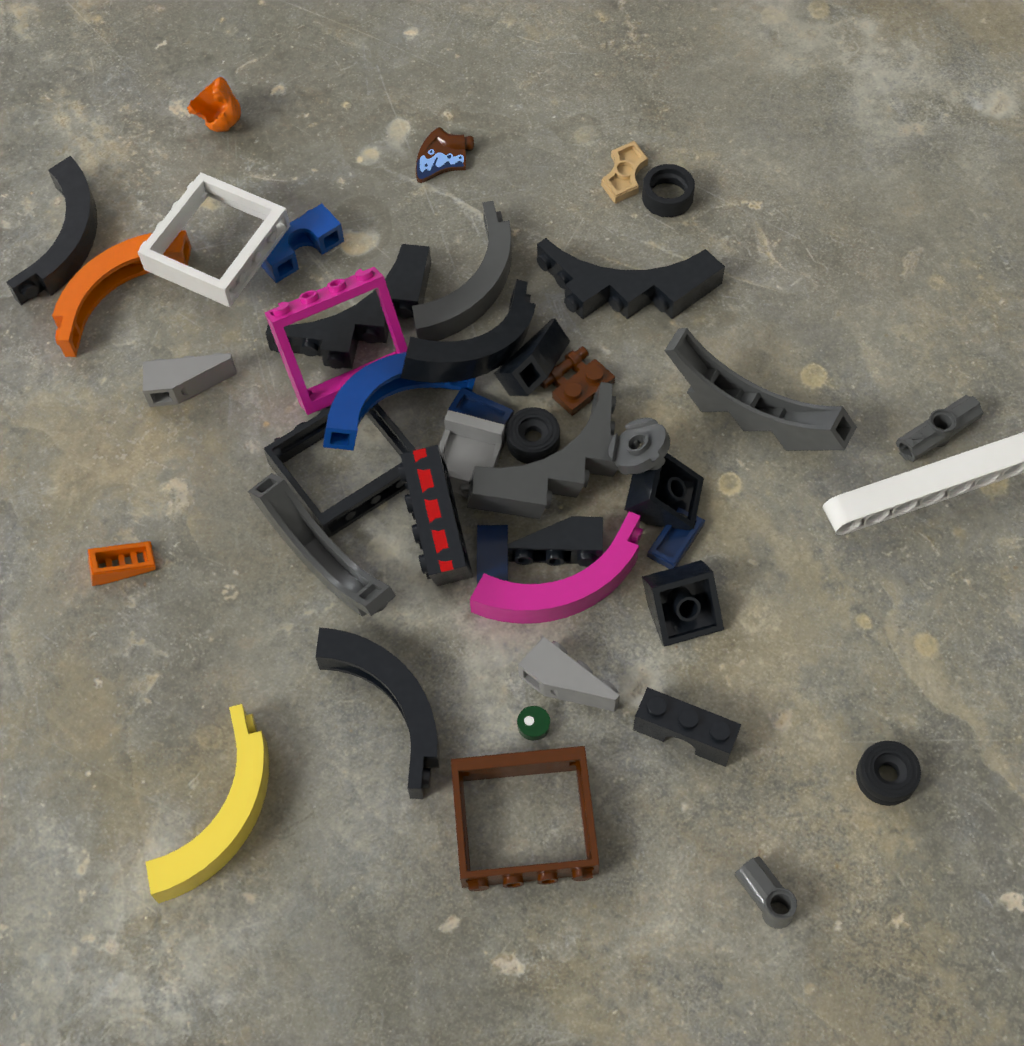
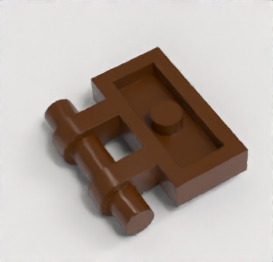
(582, 386)

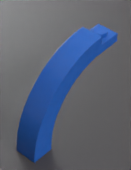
(366, 390)

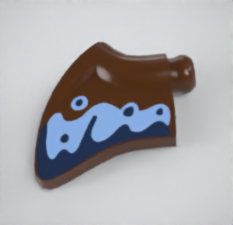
(441, 154)

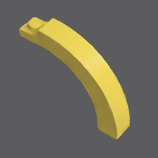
(224, 836)

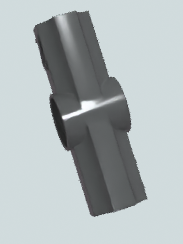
(928, 436)

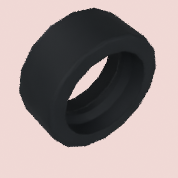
(668, 206)

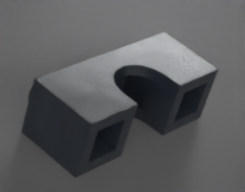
(707, 732)

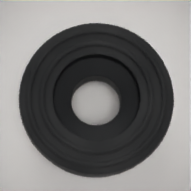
(532, 420)
(894, 755)

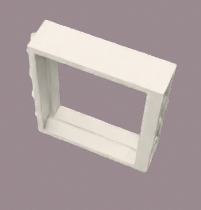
(245, 264)

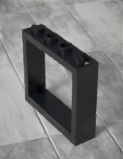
(359, 502)

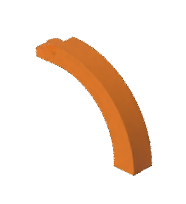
(98, 279)

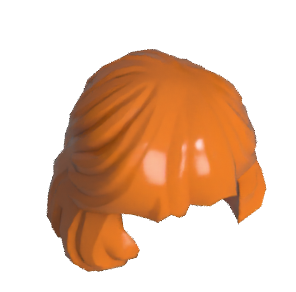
(216, 106)

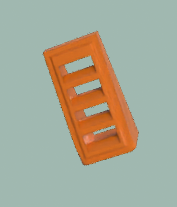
(114, 573)

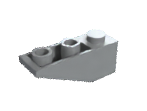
(182, 378)
(560, 677)

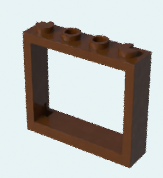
(520, 765)

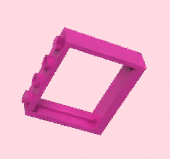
(315, 302)

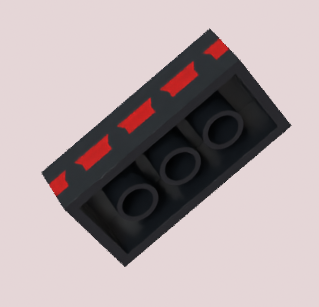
(436, 516)

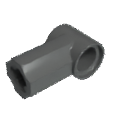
(765, 890)

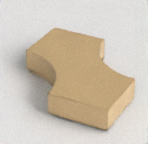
(621, 180)

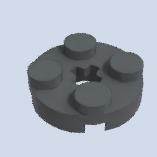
(649, 456)

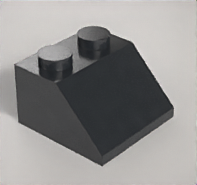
(662, 491)
(683, 602)

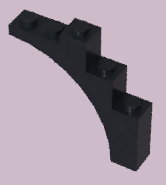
(629, 291)
(338, 335)

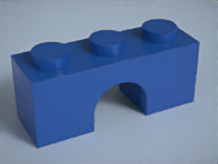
(314, 229)

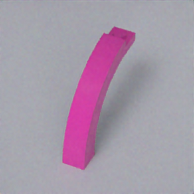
(565, 597)

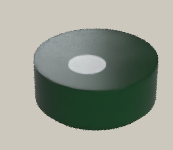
(533, 723)

